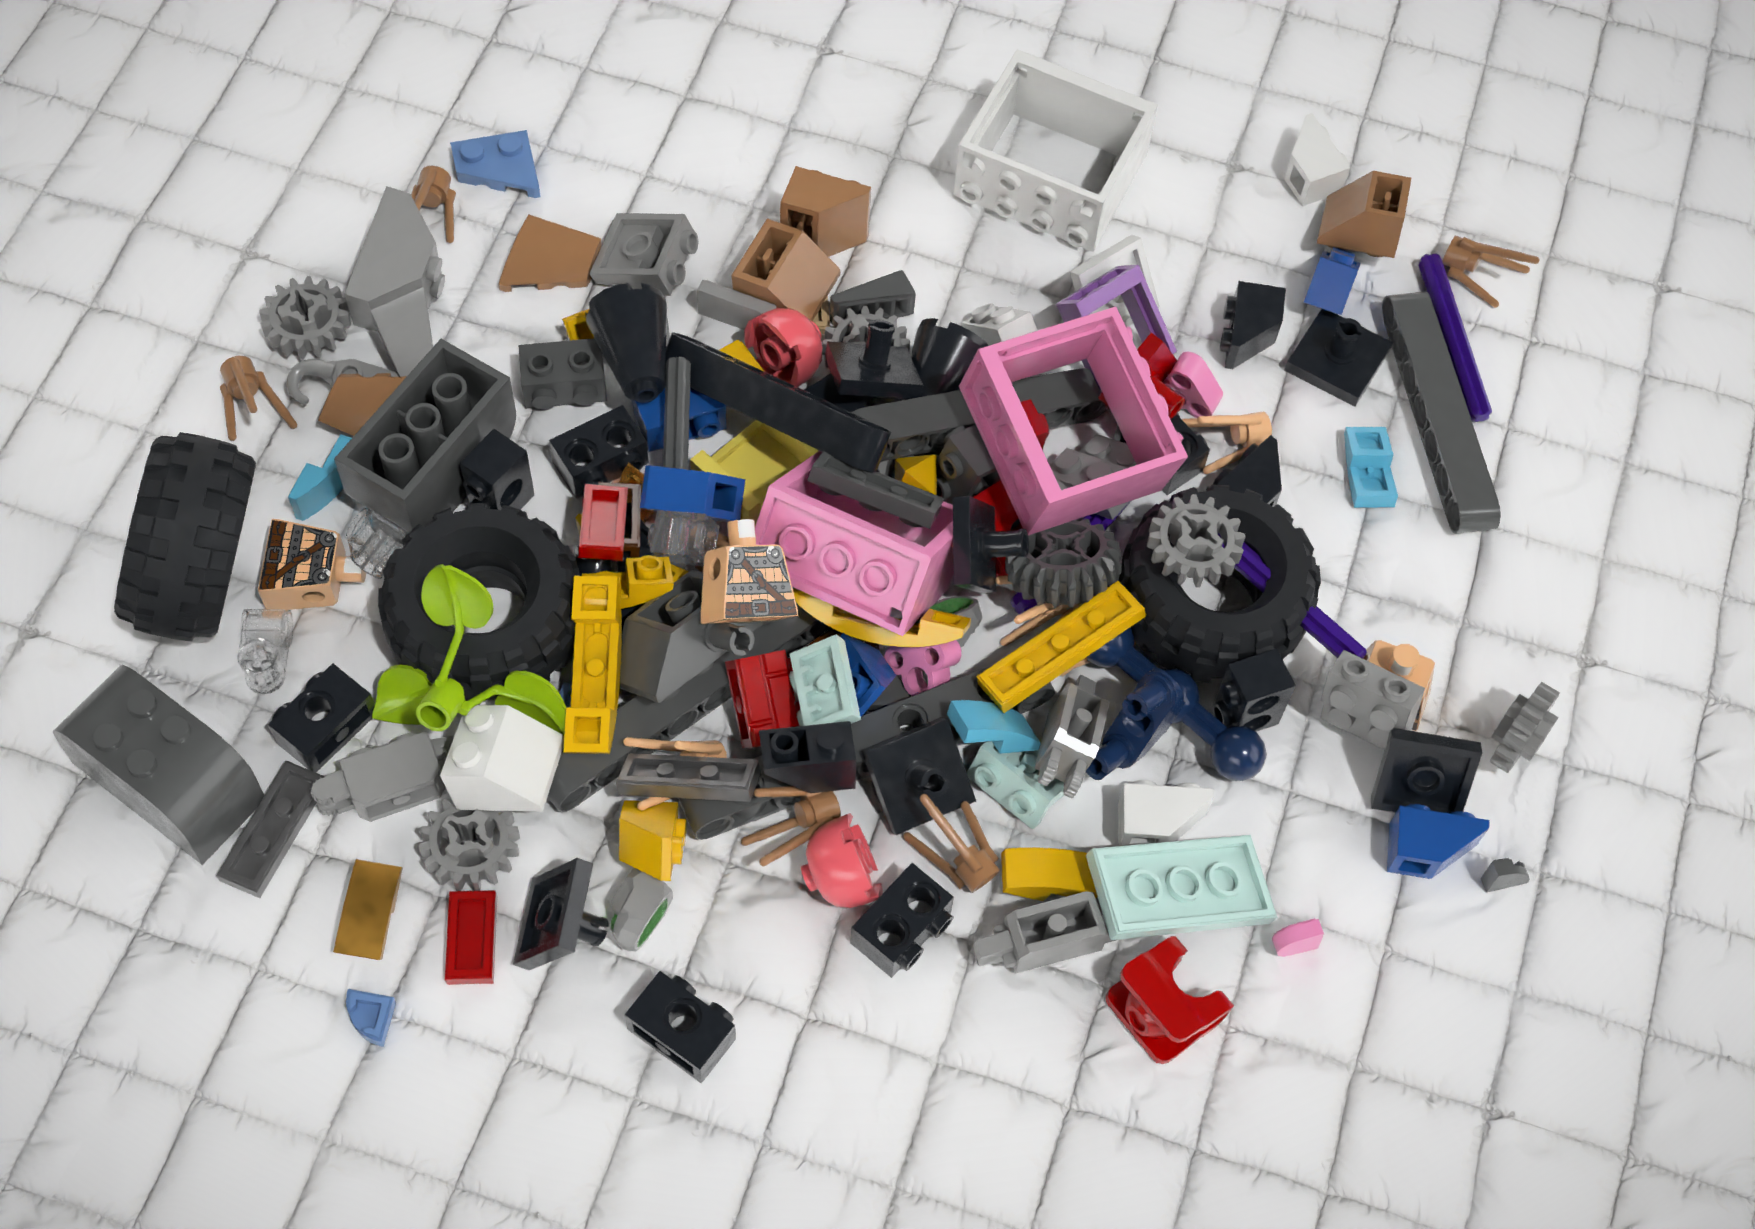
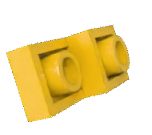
(642, 580)
(1045, 871)

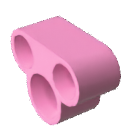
(1196, 384)
(934, 660)

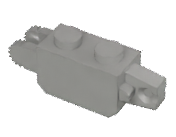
(1071, 735)
(385, 778)
(1045, 934)

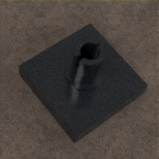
(1338, 356)
(874, 367)
(978, 544)
(914, 765)
(1425, 772)
(556, 916)

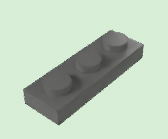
(876, 491)

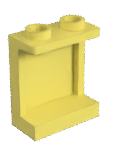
(759, 457)

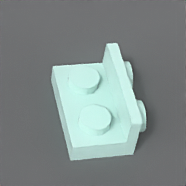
(824, 683)
(1014, 783)

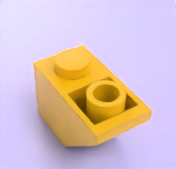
(652, 838)

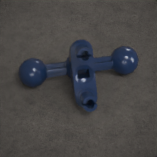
(1158, 702)

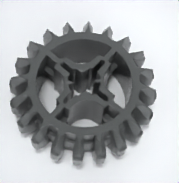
(1066, 564)

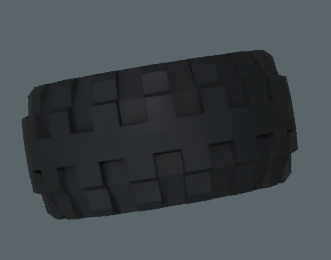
(184, 536)
(500, 552)
(1208, 640)

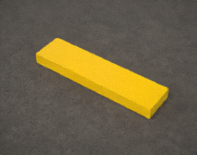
(1060, 646)

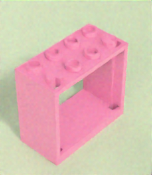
(1127, 389)
(855, 554)

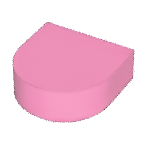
(1298, 938)

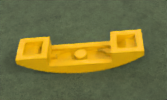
(934, 627)
(595, 665)

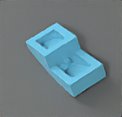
(1368, 467)
(317, 485)
(986, 722)

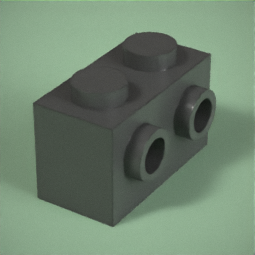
(562, 373)
(964, 465)

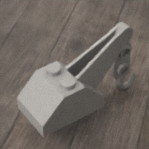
(388, 293)

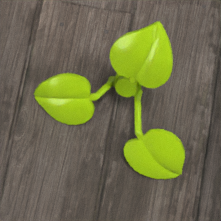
(411, 699)

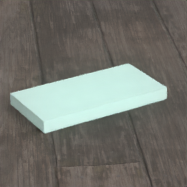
(1180, 887)

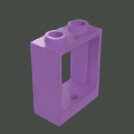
(1138, 299)

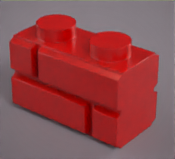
(762, 695)

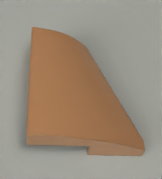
(549, 256)
(356, 400)

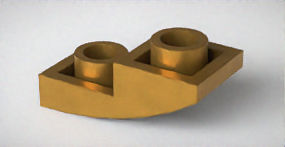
(368, 909)

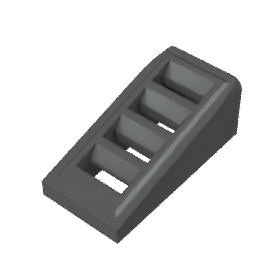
(888, 292)

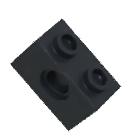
(497, 473)
(318, 741)
(691, 1050)

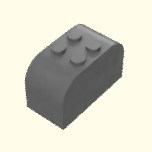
(412, 446)
(161, 762)

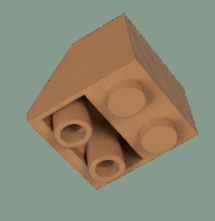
(827, 209)
(1366, 214)
(786, 270)

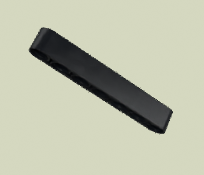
(781, 404)

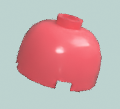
(785, 344)
(841, 864)

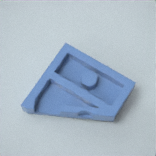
(497, 162)

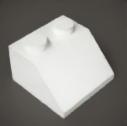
(501, 761)

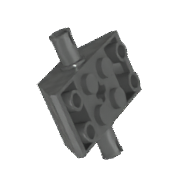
(670, 646)

